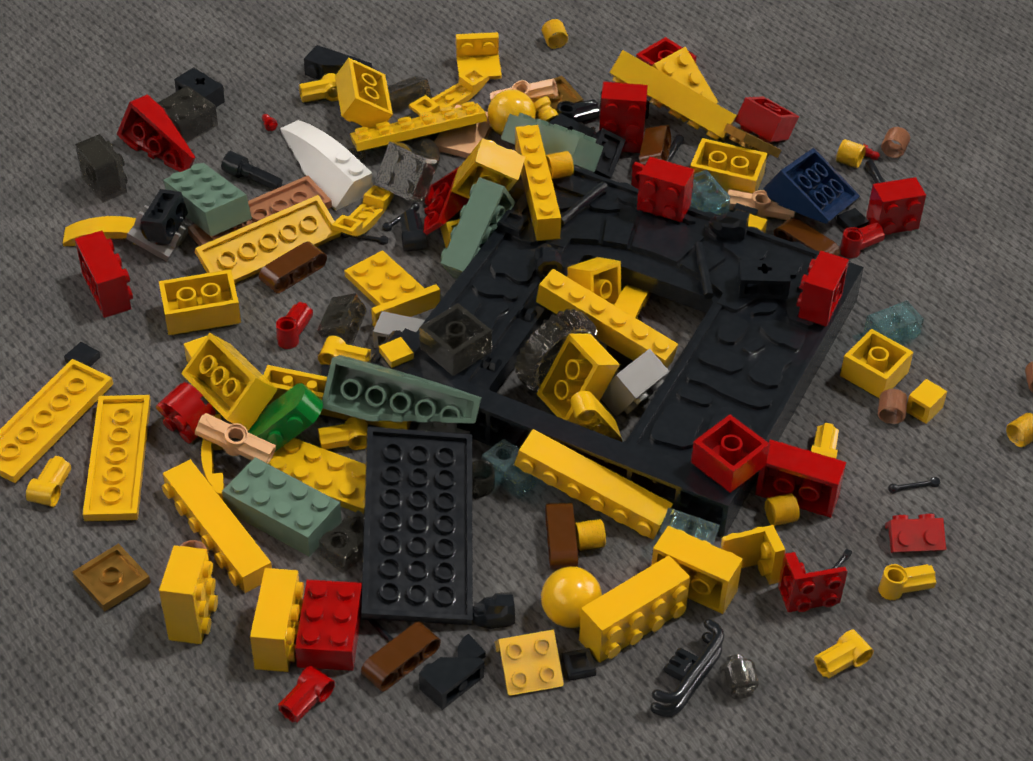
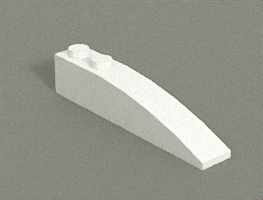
(328, 163)

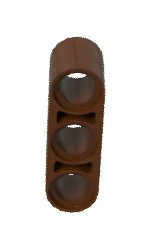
(655, 143)
(797, 231)
(292, 267)
(561, 535)
(400, 656)

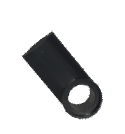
(579, 111)
(412, 233)

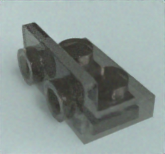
(408, 91)
(343, 317)

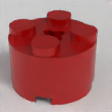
(183, 410)

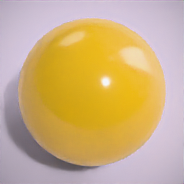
(507, 103)
(567, 593)

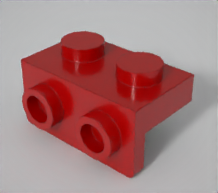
(916, 534)

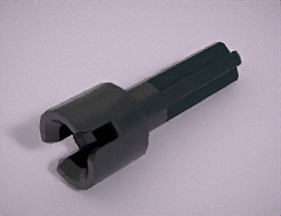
(239, 166)

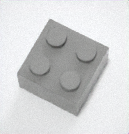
(634, 383)

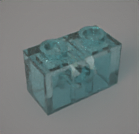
(896, 322)

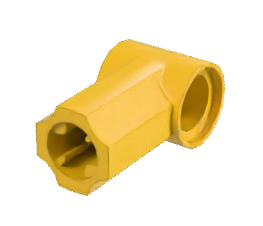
(319, 89)
(337, 346)
(350, 434)
(826, 440)
(47, 488)
(901, 580)
(848, 651)

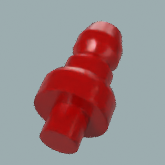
(269, 122)
(872, 154)

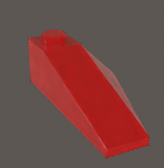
(151, 130)
(442, 202)

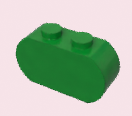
(288, 416)

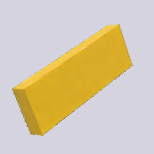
(409, 304)

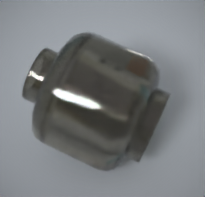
(739, 676)

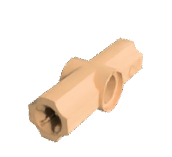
(534, 90)
(760, 201)
(221, 433)

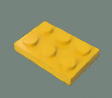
(684, 70)
(381, 279)

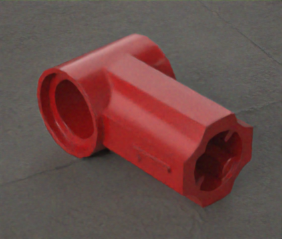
(858, 239)
(291, 326)
(311, 688)

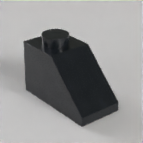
(449, 678)

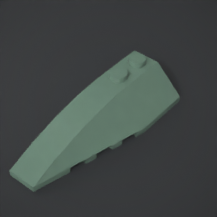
(392, 395)

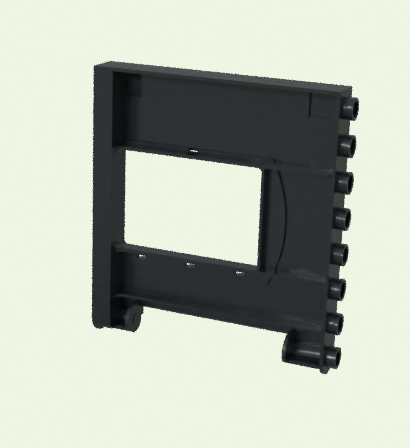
(741, 361)

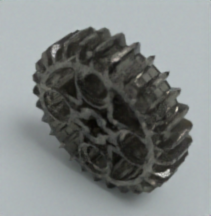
(546, 343)

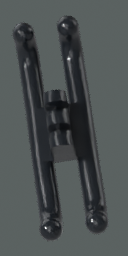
(689, 671)

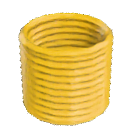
(551, 27)
(850, 153)
(560, 164)
(1021, 430)
(782, 509)
(590, 534)

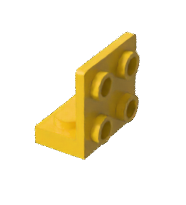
(479, 51)
(758, 548)
(530, 662)

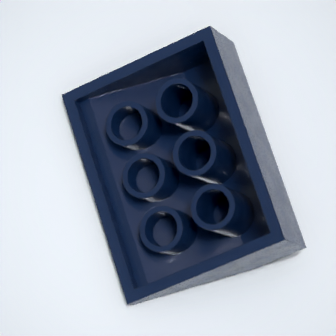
(811, 188)

